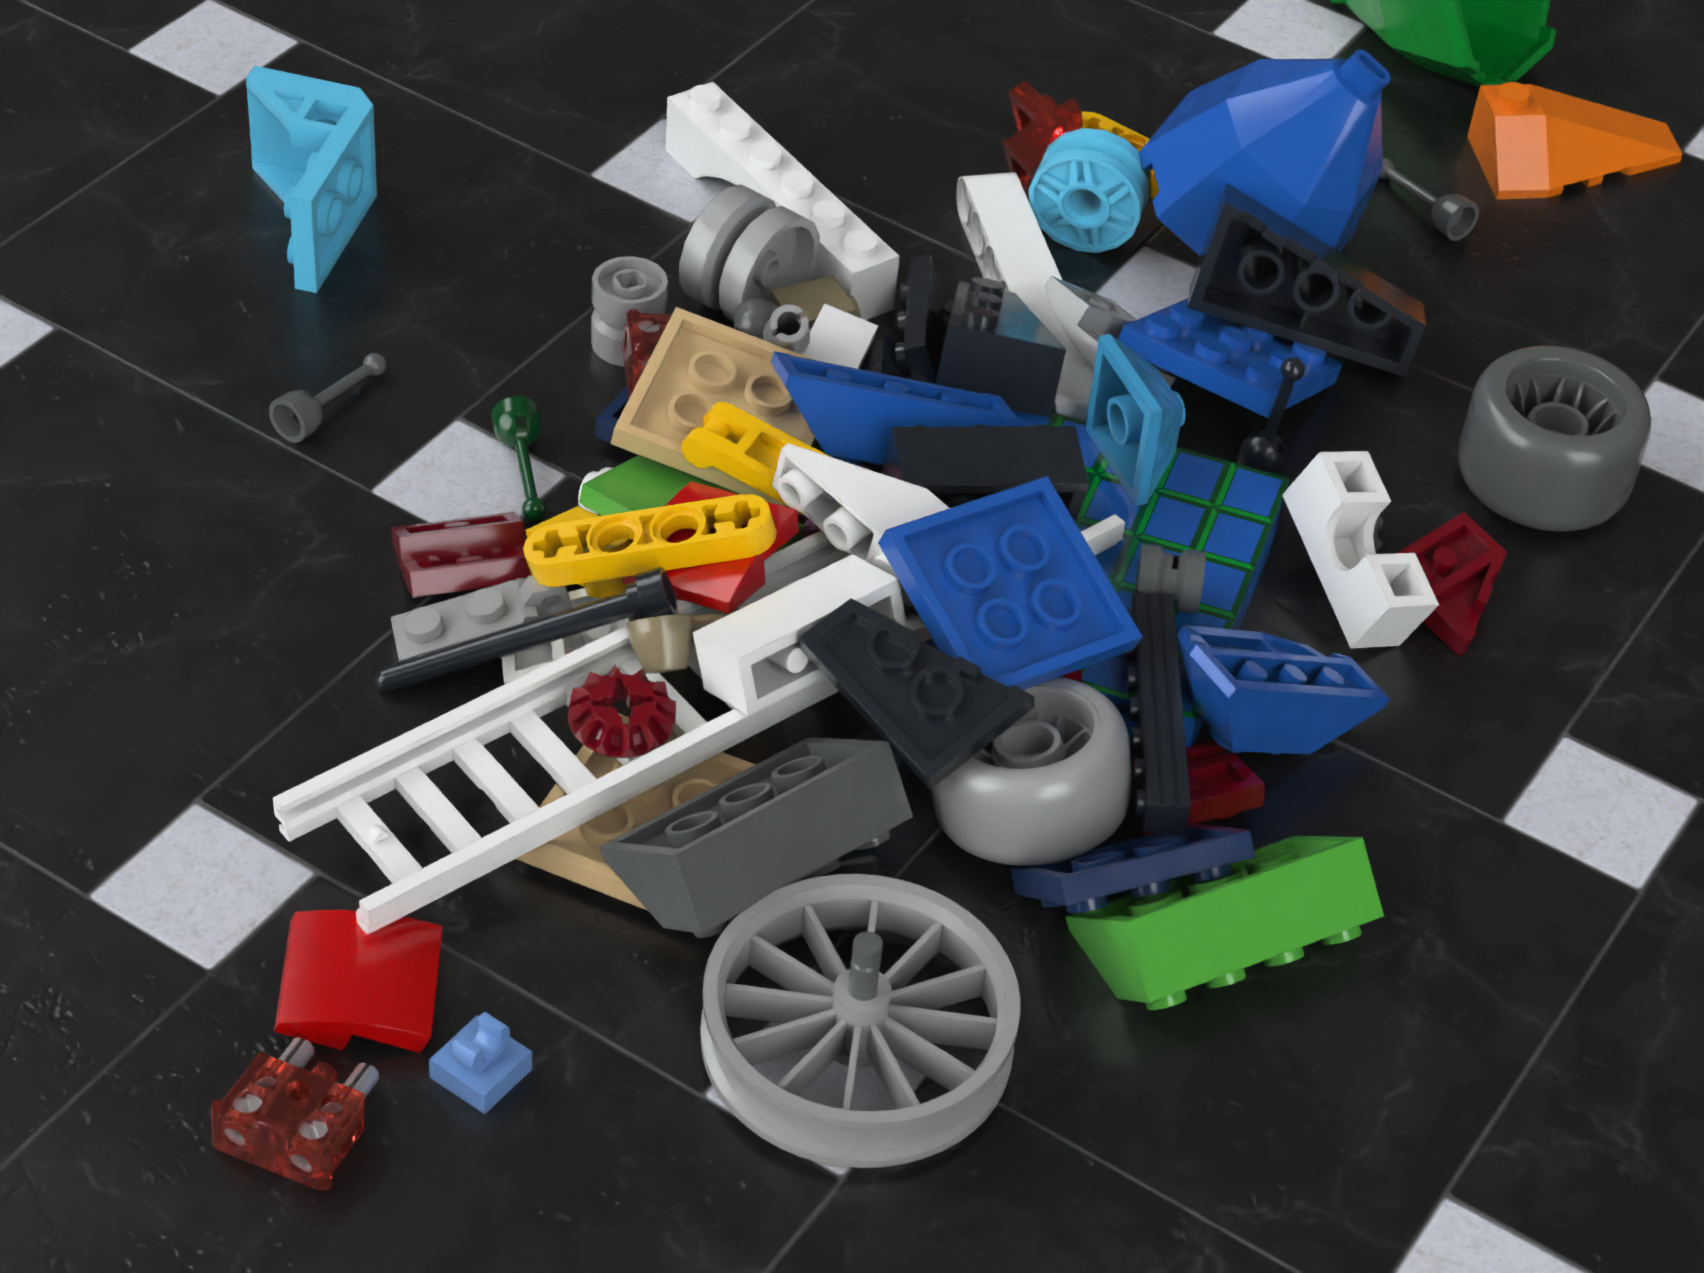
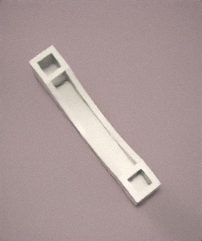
(720, 140)

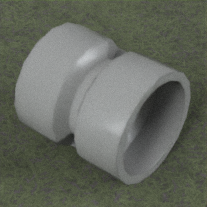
(616, 289)

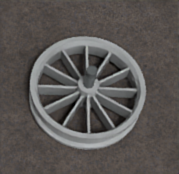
(859, 1019)

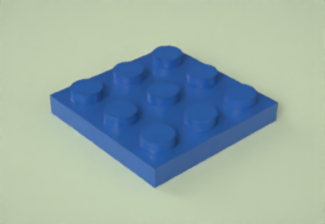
(1227, 356)
(1011, 586)

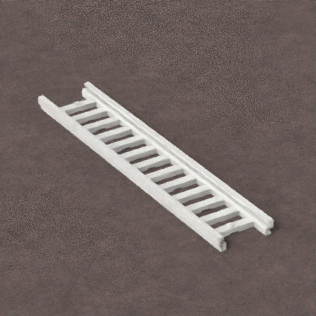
(517, 710)

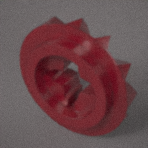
(598, 723)

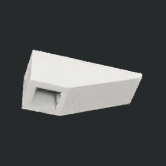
(850, 502)

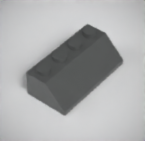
(761, 832)

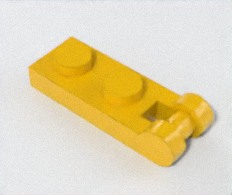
(751, 459)

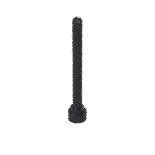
(645, 598)

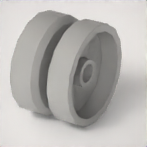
(745, 249)

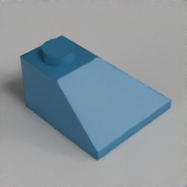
(1133, 418)

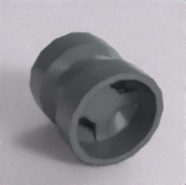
(1173, 575)

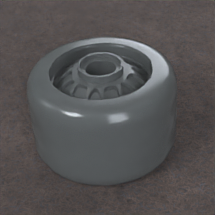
(1554, 438)

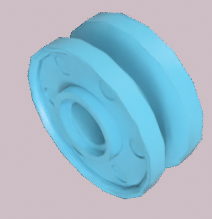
(1090, 190)

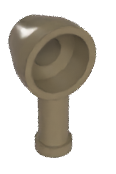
(666, 641)

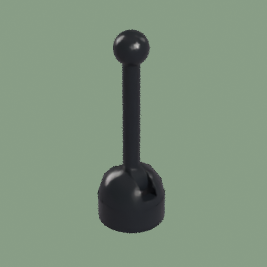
(1264, 448)

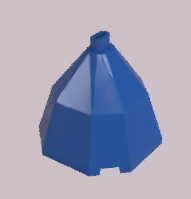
(1280, 132)

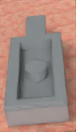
(475, 615)

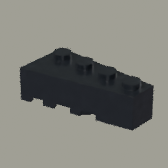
(1301, 289)

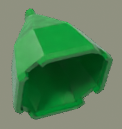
(1463, 38)

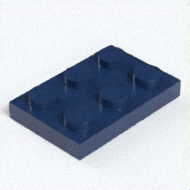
(1135, 865)

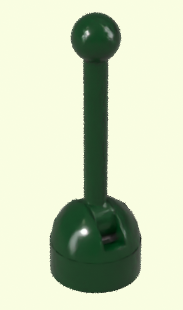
(521, 436)

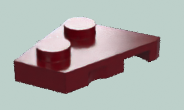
(1461, 570)

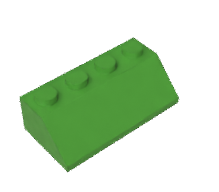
(1217, 927)

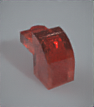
(1039, 125)

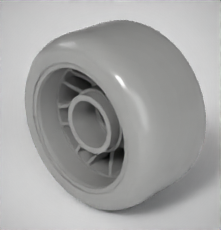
(1045, 783)

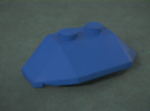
(857, 408)
(1273, 690)

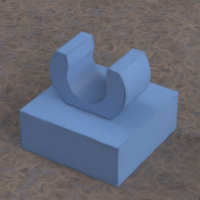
(481, 1063)

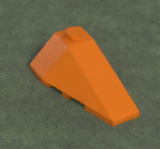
(1543, 139)

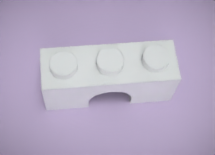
(1335, 512)

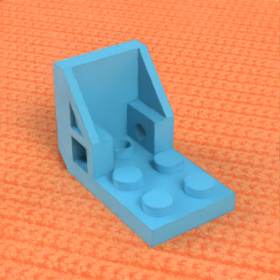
(319, 157)

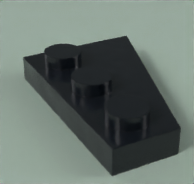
(911, 694)

